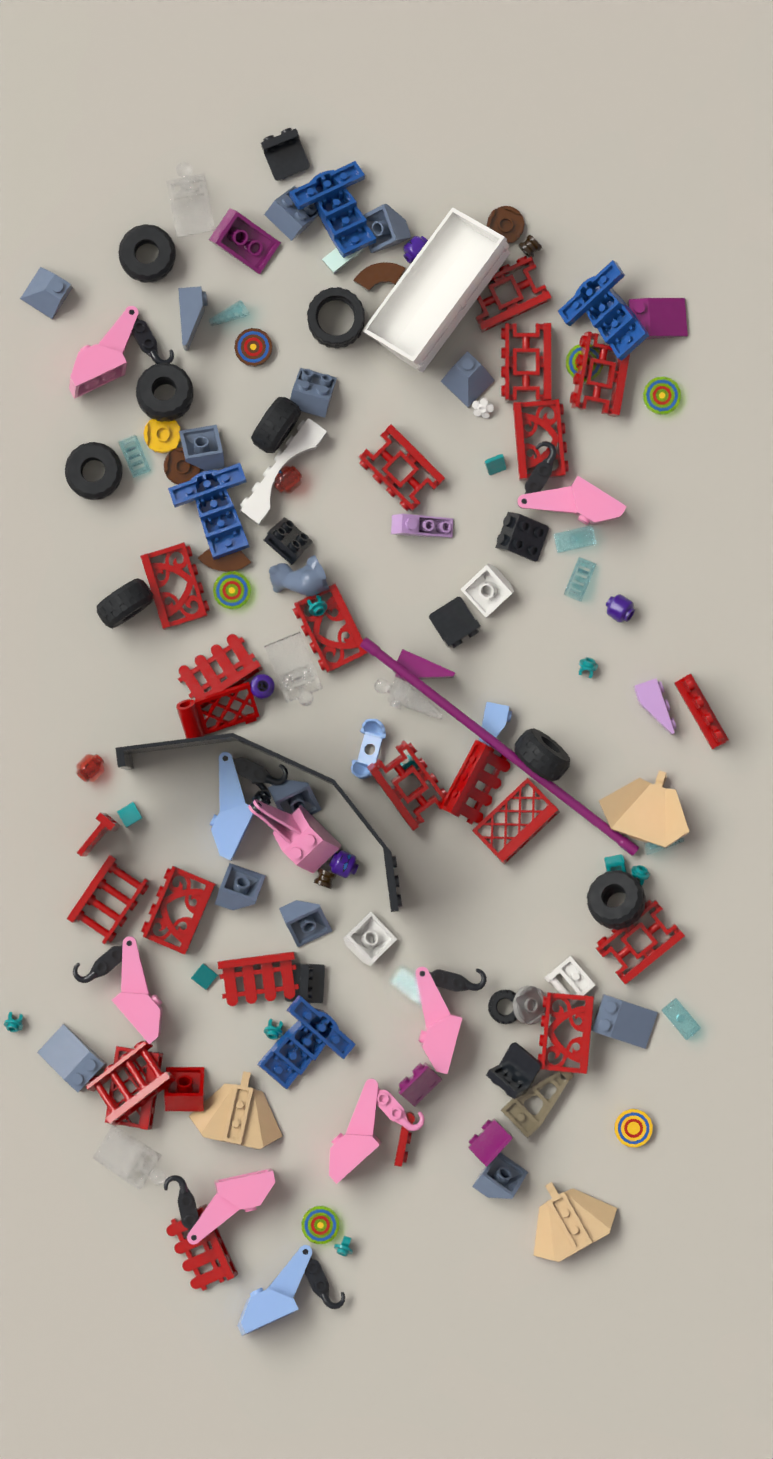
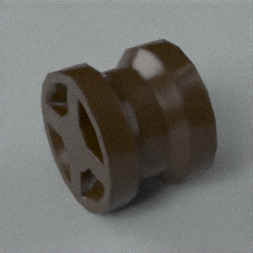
(530, 246)
(325, 878)

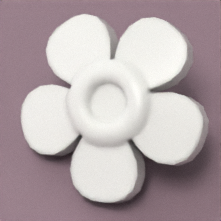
(482, 407)

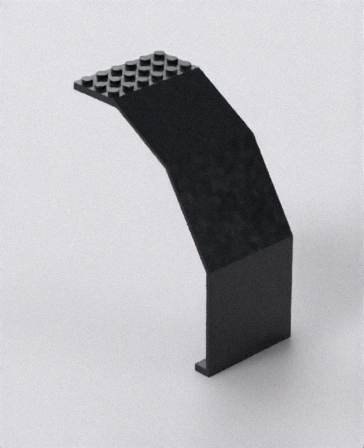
(125, 762)

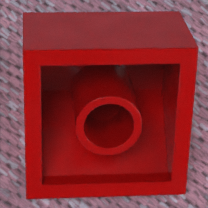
(187, 1090)

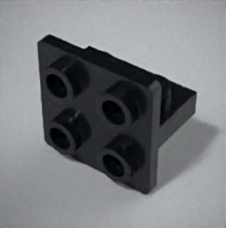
(287, 540)
(310, 981)

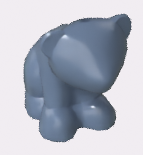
(306, 580)

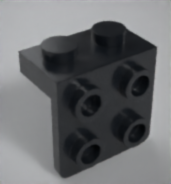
(285, 154)
(522, 536)
(454, 622)
(515, 1071)

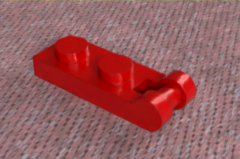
(405, 1137)

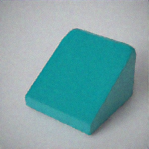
(495, 464)
(129, 814)
(615, 863)
(204, 976)

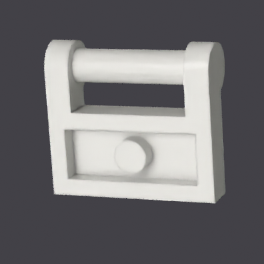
(573, 975)

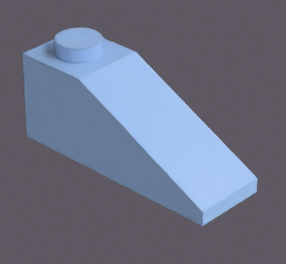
(495, 718)

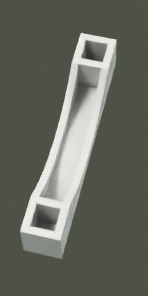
(306, 439)

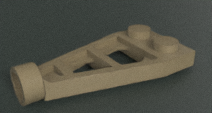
(522, 1117)

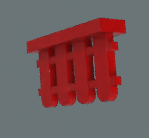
(229, 670)
(701, 711)
(467, 778)
(106, 823)
(267, 971)
(218, 1252)

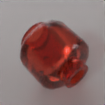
(288, 479)
(90, 767)

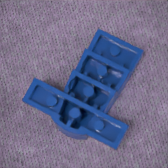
(337, 207)
(606, 311)
(215, 507)
(303, 1043)

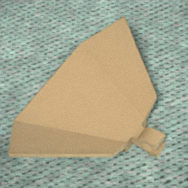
(646, 812)
(238, 1116)
(570, 1223)

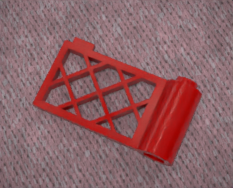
(192, 715)

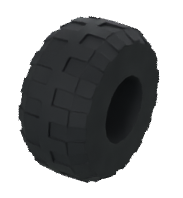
(147, 235)
(160, 375)
(276, 424)
(76, 463)
(124, 603)
(542, 754)
(609, 884)

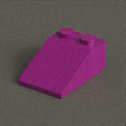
(244, 240)
(661, 316)
(421, 667)
(489, 1141)

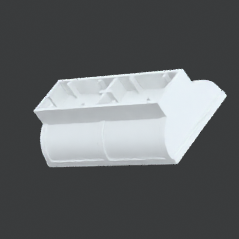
(438, 289)

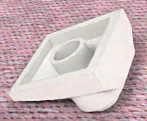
(488, 589)
(369, 939)

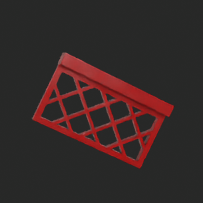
(527, 832)
(148, 1109)

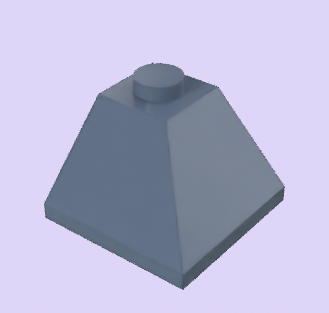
(387, 227)
(46, 292)
(467, 379)
(203, 447)
(292, 795)
(239, 888)
(305, 921)
(500, 1178)

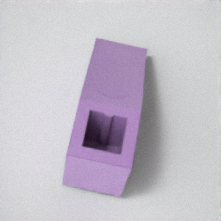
(421, 526)
(651, 699)

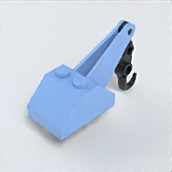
(234, 813)
(278, 1299)

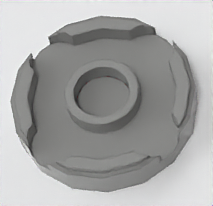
(529, 1005)

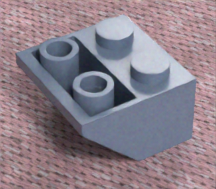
(288, 218)
(313, 391)

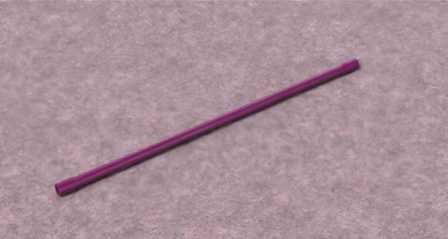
(374, 650)

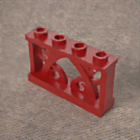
(522, 419)
(153, 569)
(352, 642)
(184, 936)
(585, 1013)

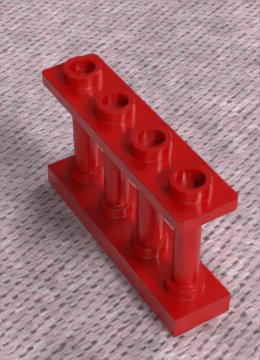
(99, 882)
(147, 1090)

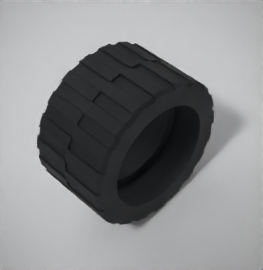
(330, 295)

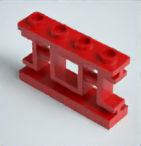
(513, 309)
(541, 362)
(615, 377)
(411, 458)
(397, 793)
(648, 952)

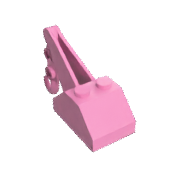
(360, 1139)

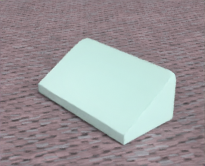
(335, 261)

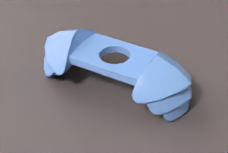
(374, 733)

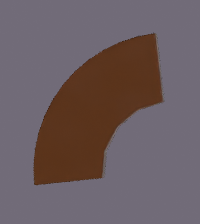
(379, 273)
(226, 563)

